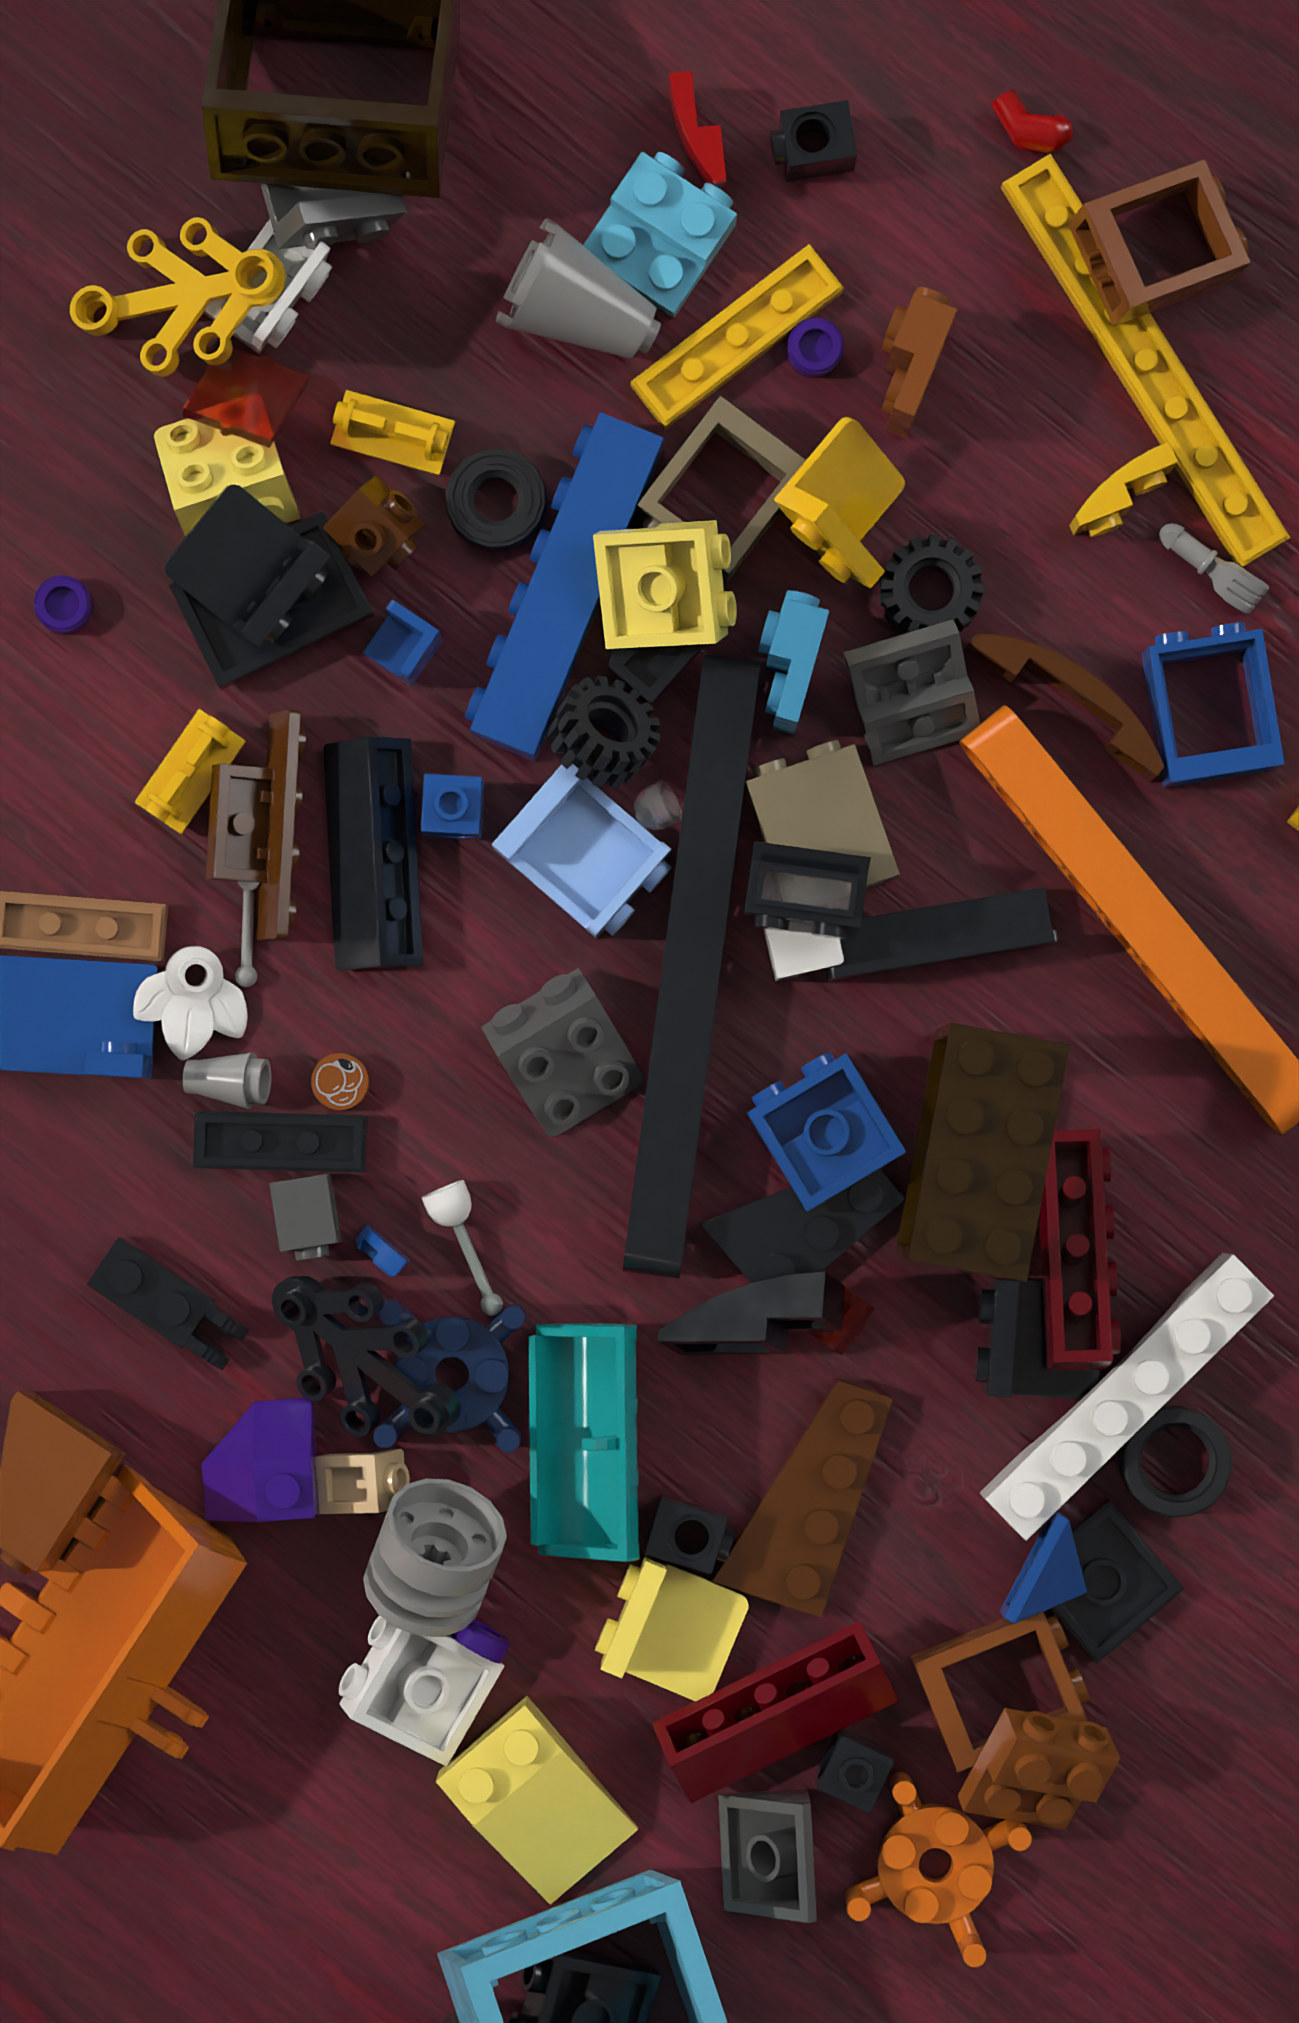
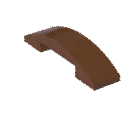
(1131, 740)

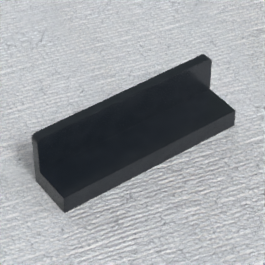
(373, 853)
(946, 934)

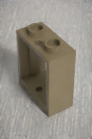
(750, 440)

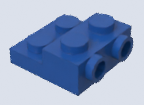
(824, 1129)

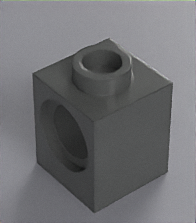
(306, 1215)

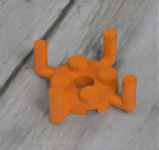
(942, 1898)

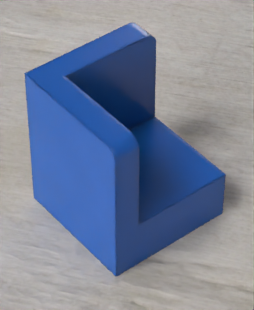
(403, 644)

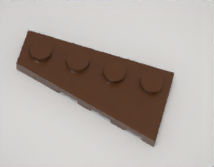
(805, 1518)

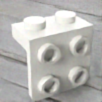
(304, 277)

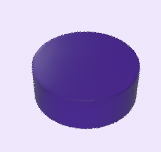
(815, 348)
(63, 605)
(483, 1641)

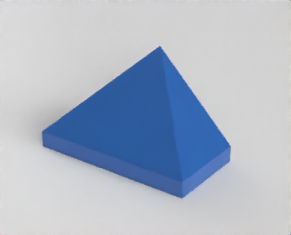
(1048, 1575)

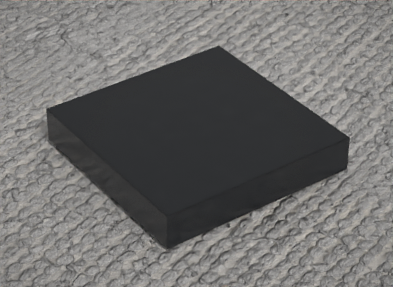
(1121, 1579)

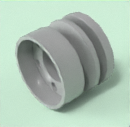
(434, 1557)

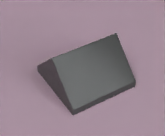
(768, 1854)

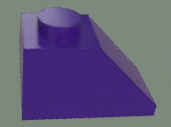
(264, 1465)

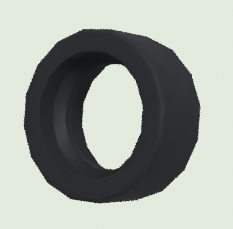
(1209, 1488)

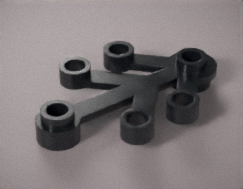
(306, 1309)

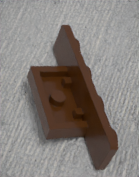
(255, 824)

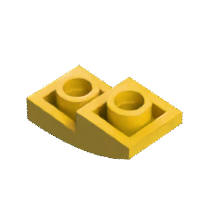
(1111, 499)

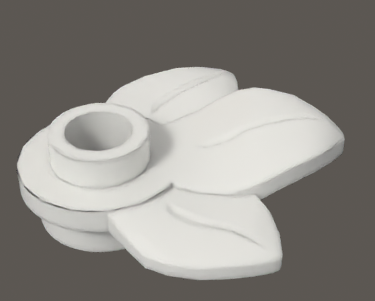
(191, 1011)

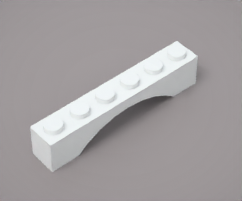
(1128, 1396)

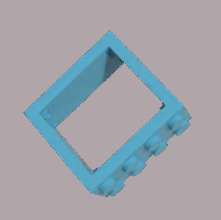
(476, 1965)

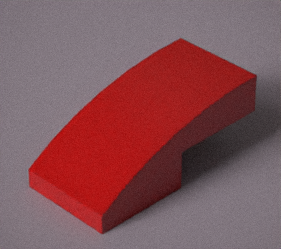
(701, 144)

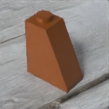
(47, 1481)

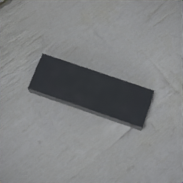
(280, 1141)

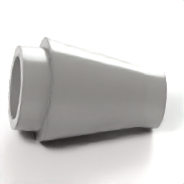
(230, 1079)

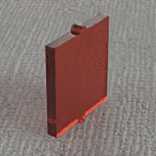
(246, 397)

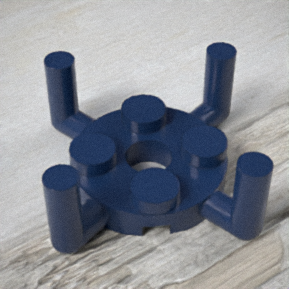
(487, 1365)

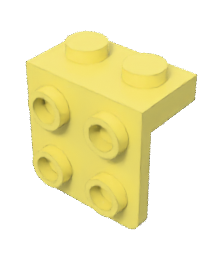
(203, 462)
(672, 1629)

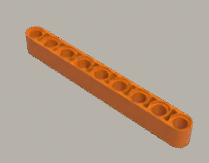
(1138, 915)

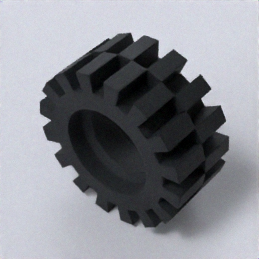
(938, 555)
(591, 750)

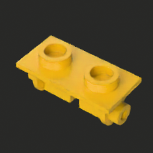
(391, 432)
(186, 772)

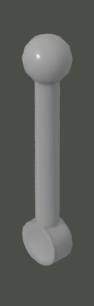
(246, 974)

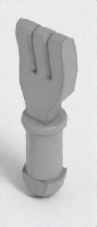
(1228, 578)

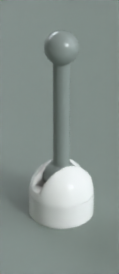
(451, 1207)

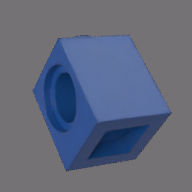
(452, 807)

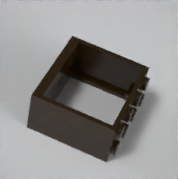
(322, 138)
(981, 1151)

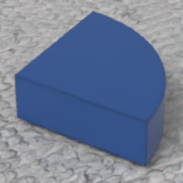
(383, 1253)

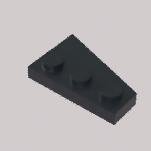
(782, 1239)

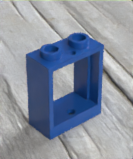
(1224, 640)

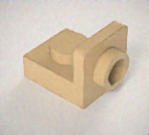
(359, 1481)

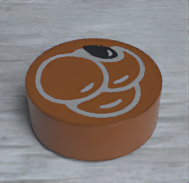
(340, 1081)

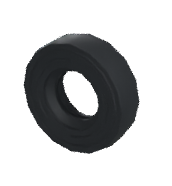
(499, 534)

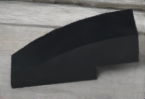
(758, 1316)

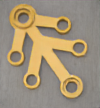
(188, 295)

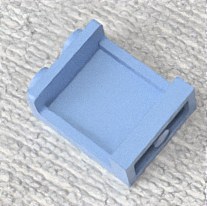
(583, 851)

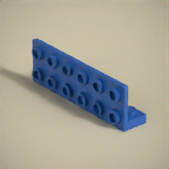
(73, 1017)

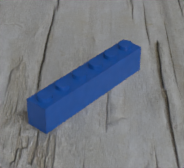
(564, 590)

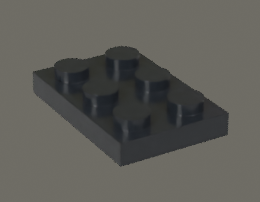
(328, 611)

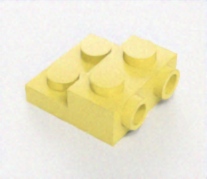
(664, 585)

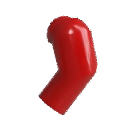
(1028, 130)

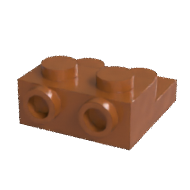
(914, 345)
(1039, 1769)

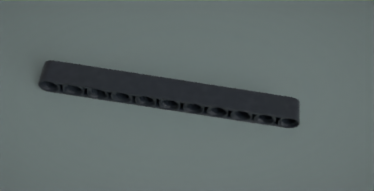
(691, 966)

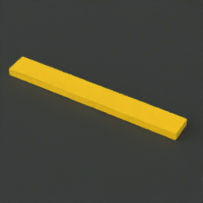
(1150, 374)

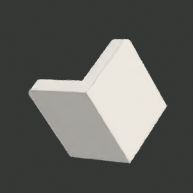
(800, 951)

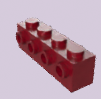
(1075, 1254)
(774, 1712)

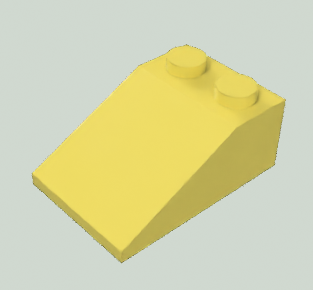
(535, 1801)

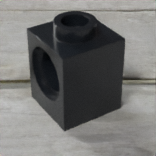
(830, 121)
(673, 1512)
(854, 1769)

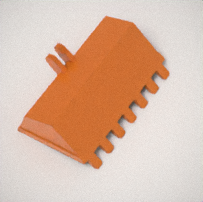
(102, 1654)

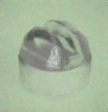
(657, 806)

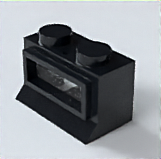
(806, 888)

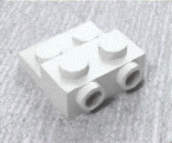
(417, 1689)

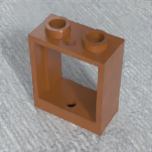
(1111, 261)
(930, 1661)

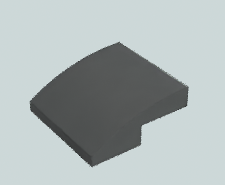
(912, 692)

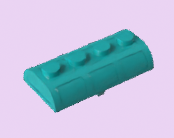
(584, 1441)

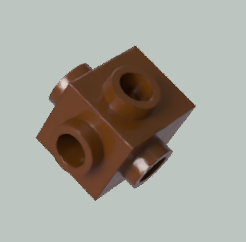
(375, 527)

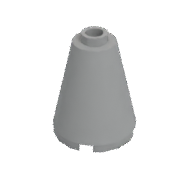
(577, 299)

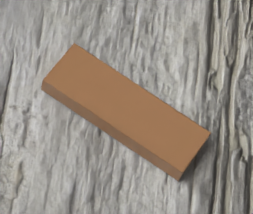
(83, 926)

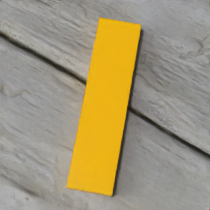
(736, 337)

